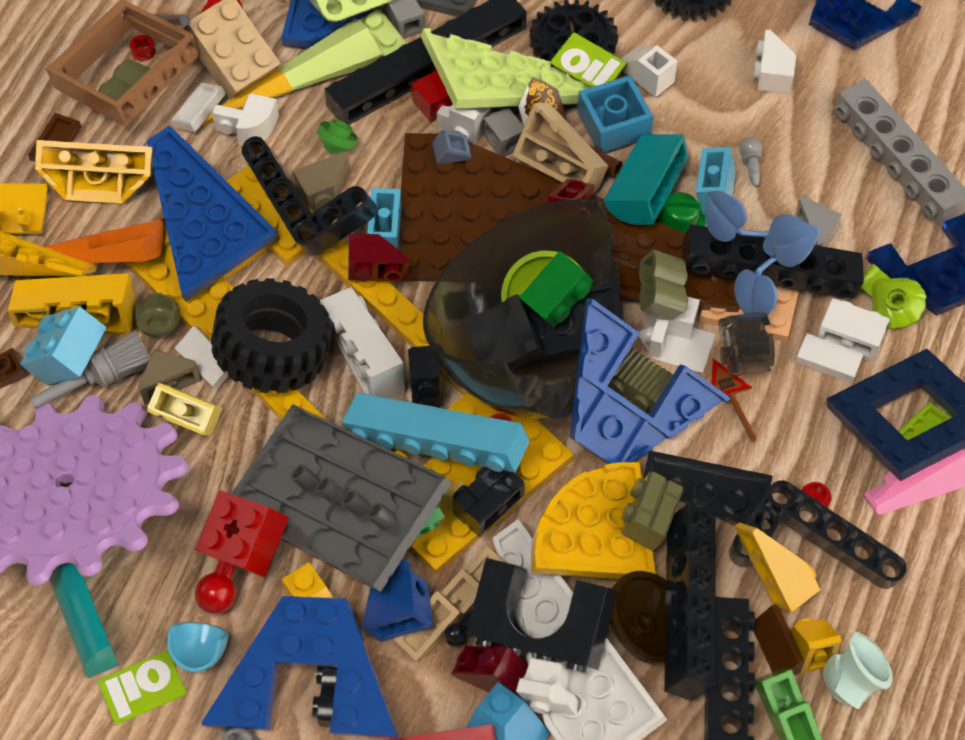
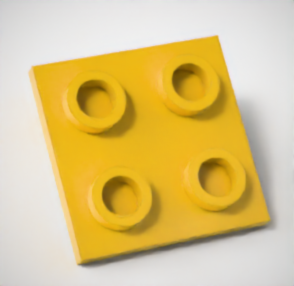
(22, 207)

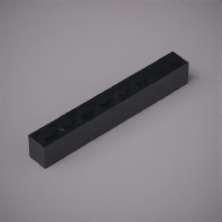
(392, 74)

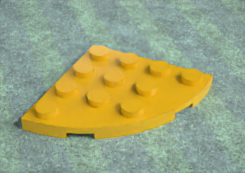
(583, 527)

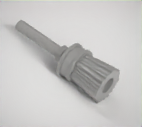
(104, 368)

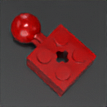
(238, 536)

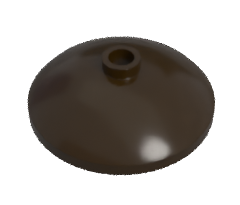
(640, 615)

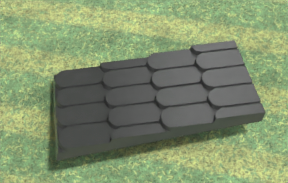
(342, 495)

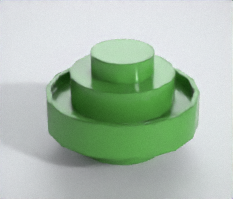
(337, 136)

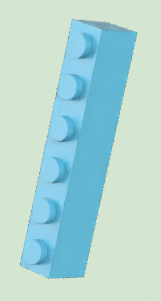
(437, 432)

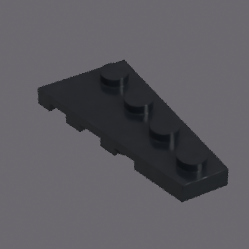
(716, 487)

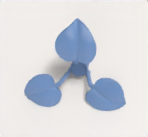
(786, 241)

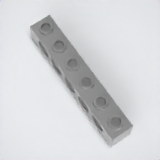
(901, 152)

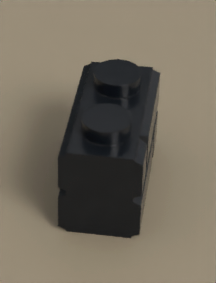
(425, 377)
(487, 498)

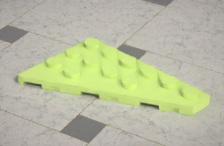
(488, 78)

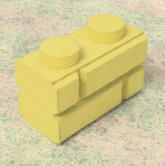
(184, 409)

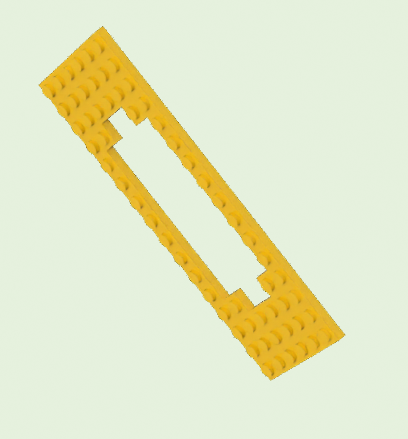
(443, 544)

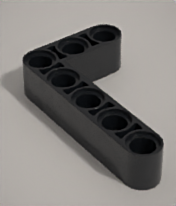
(292, 204)
(817, 534)

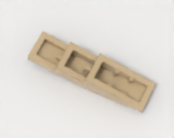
(448, 607)

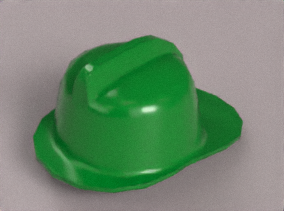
(680, 212)

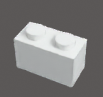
(854, 328)

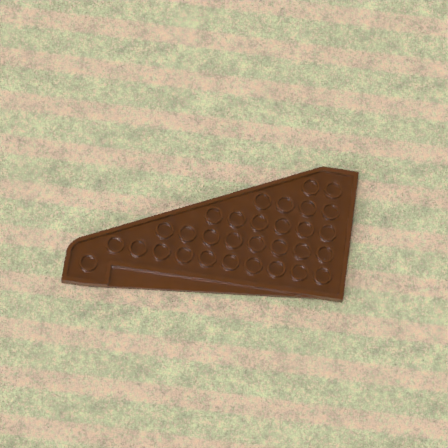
(459, 201)

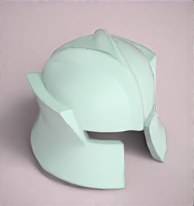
(857, 672)

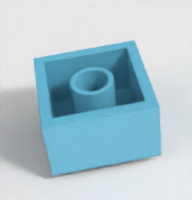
(62, 345)

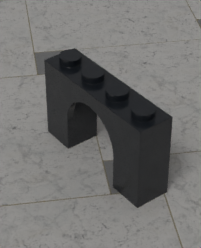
(576, 641)

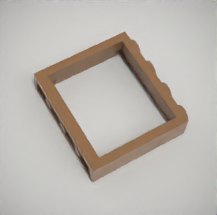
(100, 38)

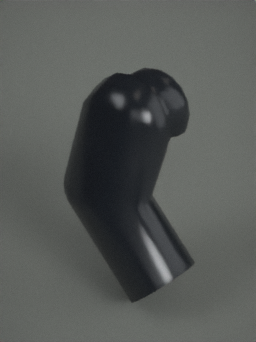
(456, 635)

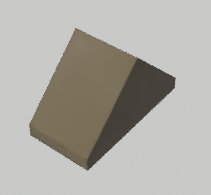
(167, 370)

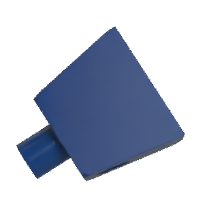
(399, 607)

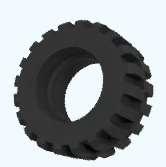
(265, 362)

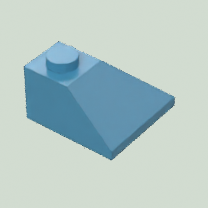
(509, 716)

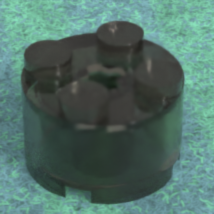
(746, 344)

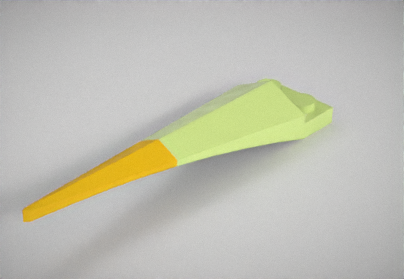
(338, 54)

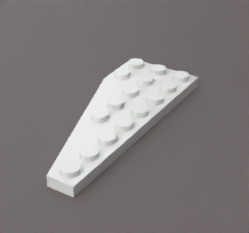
(610, 698)

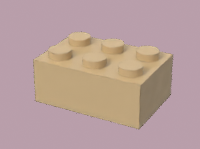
(231, 47)

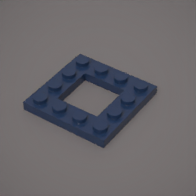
(904, 457)

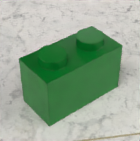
(557, 289)

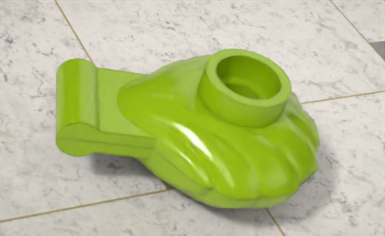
(894, 298)

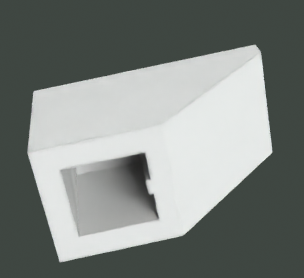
(776, 65)
(651, 68)

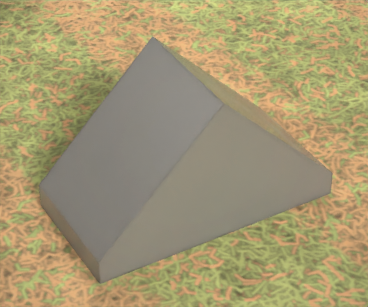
(821, 217)

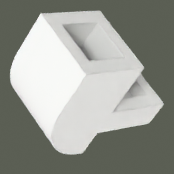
(255, 119)
(660, 327)

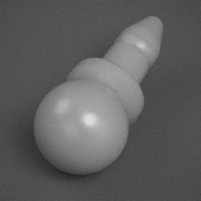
(751, 151)

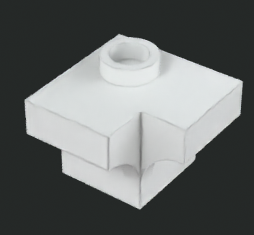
(463, 121)
(546, 688)

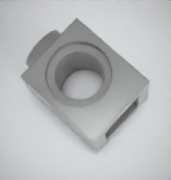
(502, 131)

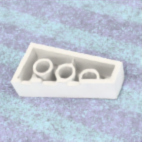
(365, 346)

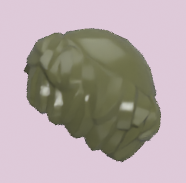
(157, 315)

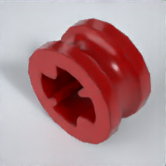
(142, 54)

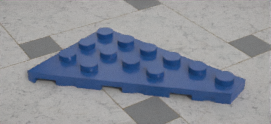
(204, 215)

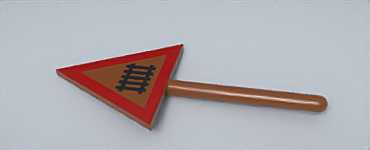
(731, 385)

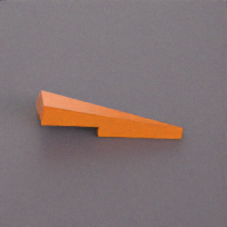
(124, 244)

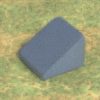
(451, 147)

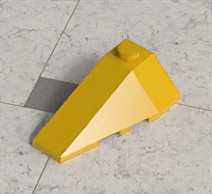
(27, 258)

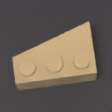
(557, 148)

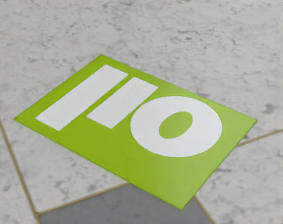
(587, 61)
(141, 687)

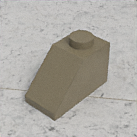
(322, 180)

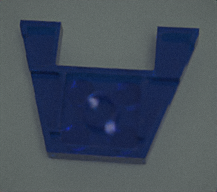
(859, 21)
(939, 275)

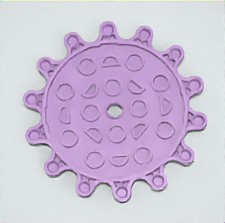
(114, 486)

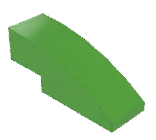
(785, 706)

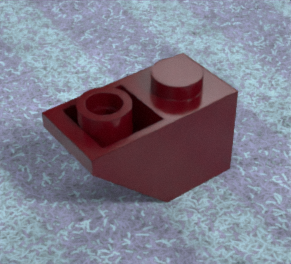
(375, 259)
(488, 666)

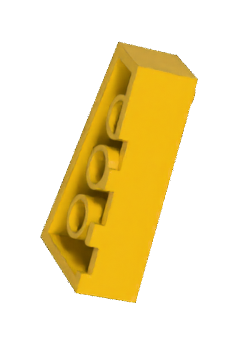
(104, 297)

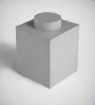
(406, 17)

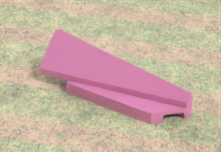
(931, 482)

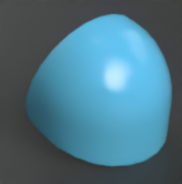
(196, 645)

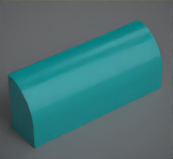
(647, 178)
(82, 620)

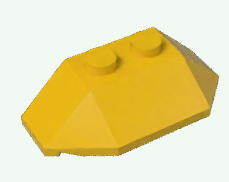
(93, 170)

